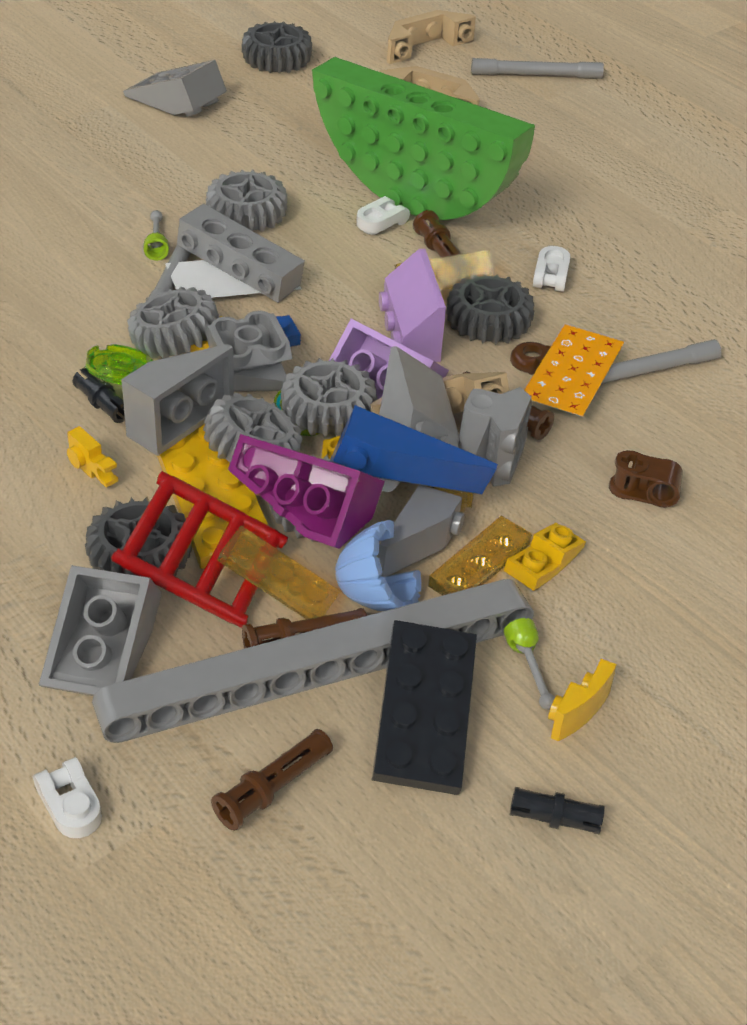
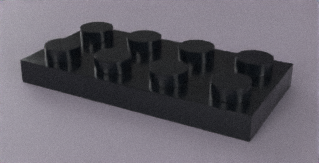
(425, 708)

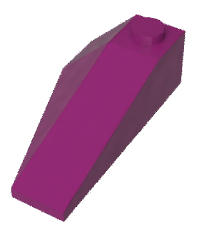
(311, 493)

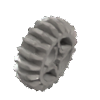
(249, 199)
(171, 322)
(325, 394)
(251, 418)

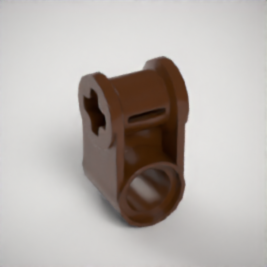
(649, 479)

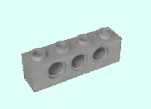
(240, 252)

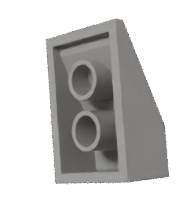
(181, 88)
(174, 394)
(417, 398)
(99, 630)

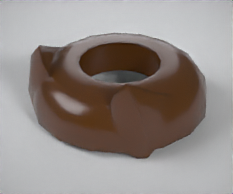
(526, 363)

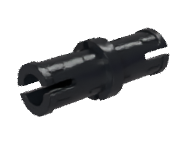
(100, 394)
(557, 810)

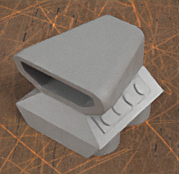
(257, 349)
(496, 429)

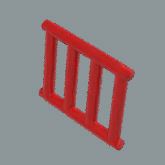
(163, 576)

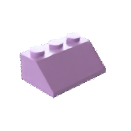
(414, 306)
(372, 351)

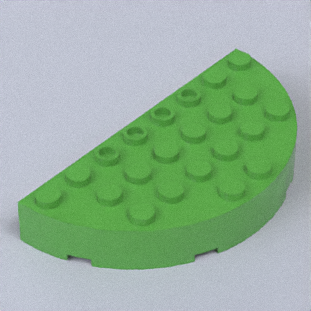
(418, 141)

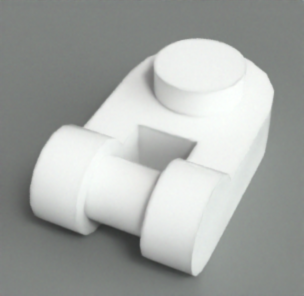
(381, 215)
(552, 268)
(74, 812)

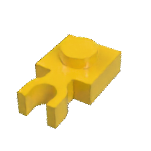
(87, 455)

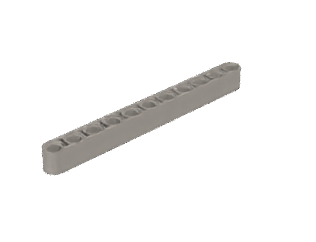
(293, 663)

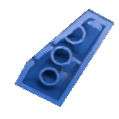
(408, 456)

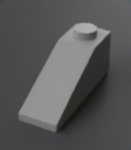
(421, 528)

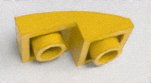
(547, 556)
(581, 701)

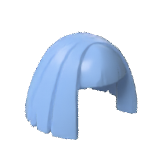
(361, 571)

